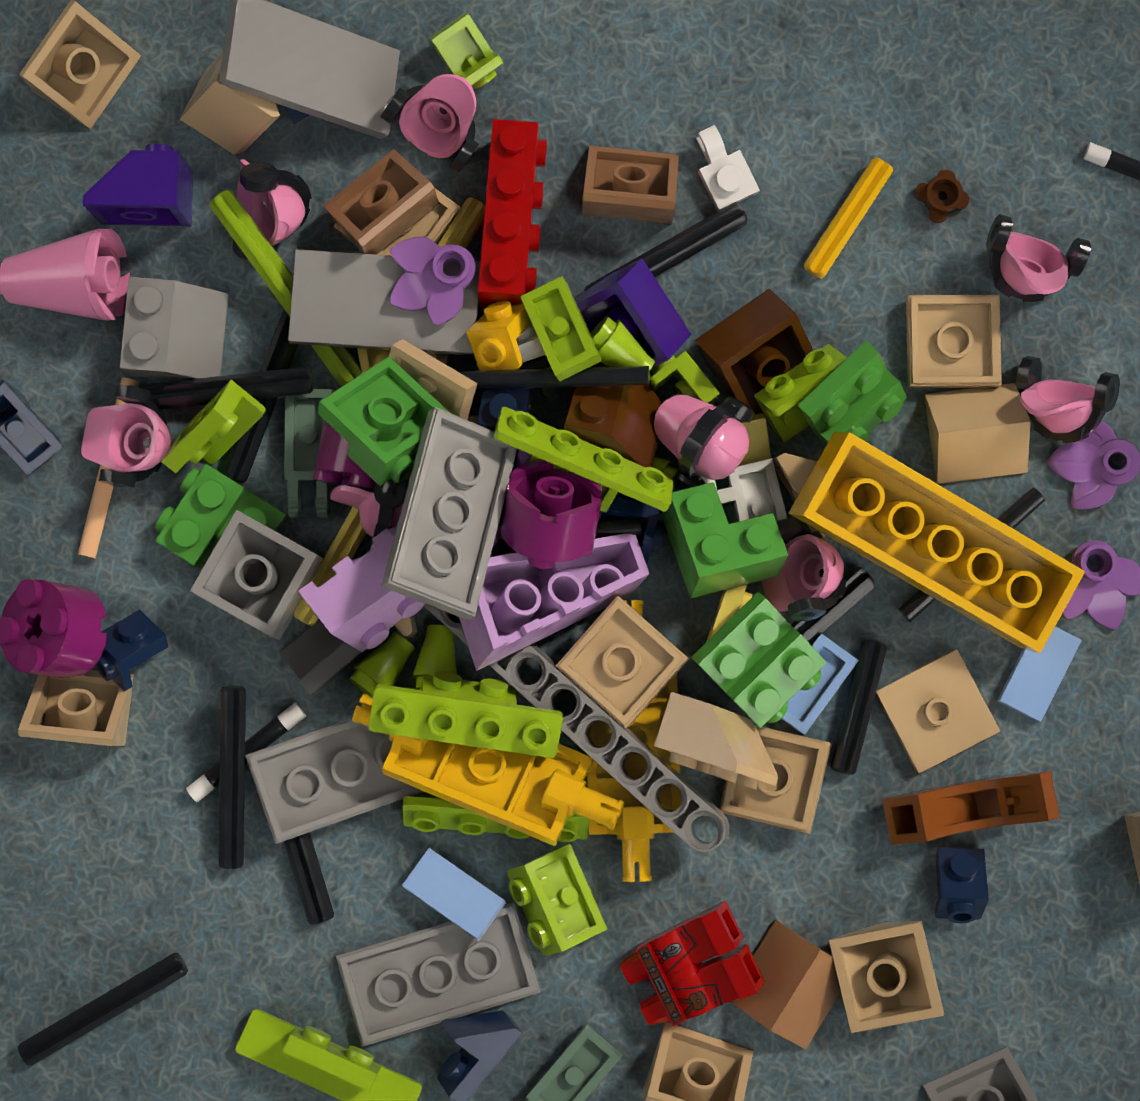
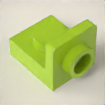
(690, 376)

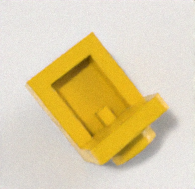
(496, 334)

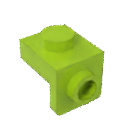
(466, 51)

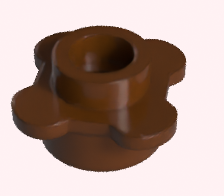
(951, 187)

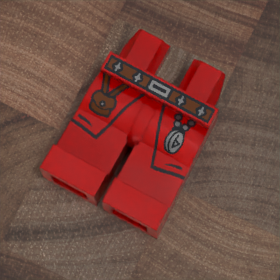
(680, 978)

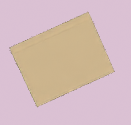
(79, 65)
(227, 114)
(978, 433)
(77, 710)
(886, 975)
(696, 1068)

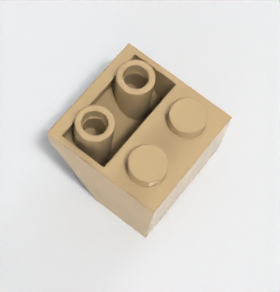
(714, 742)

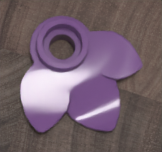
(425, 281)
(1088, 466)
(1103, 591)

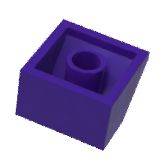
(144, 190)
(640, 305)

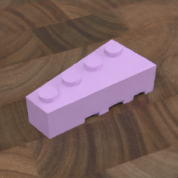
(355, 603)
(530, 603)

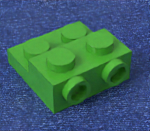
(854, 397)
(380, 419)
(205, 512)
(760, 661)

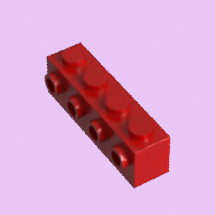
(509, 212)

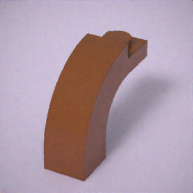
(970, 806)

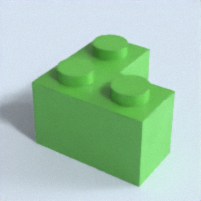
(718, 553)

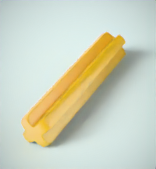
(848, 218)

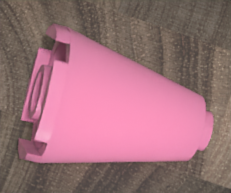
(70, 276)

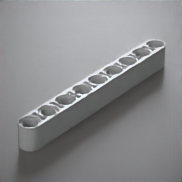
(613, 755)

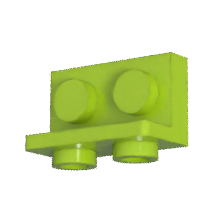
(784, 392)
(215, 428)
(555, 901)

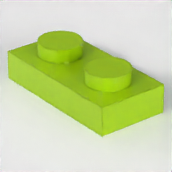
(561, 328)

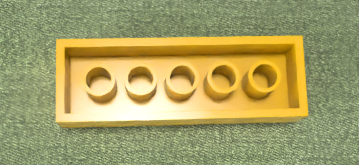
(936, 541)

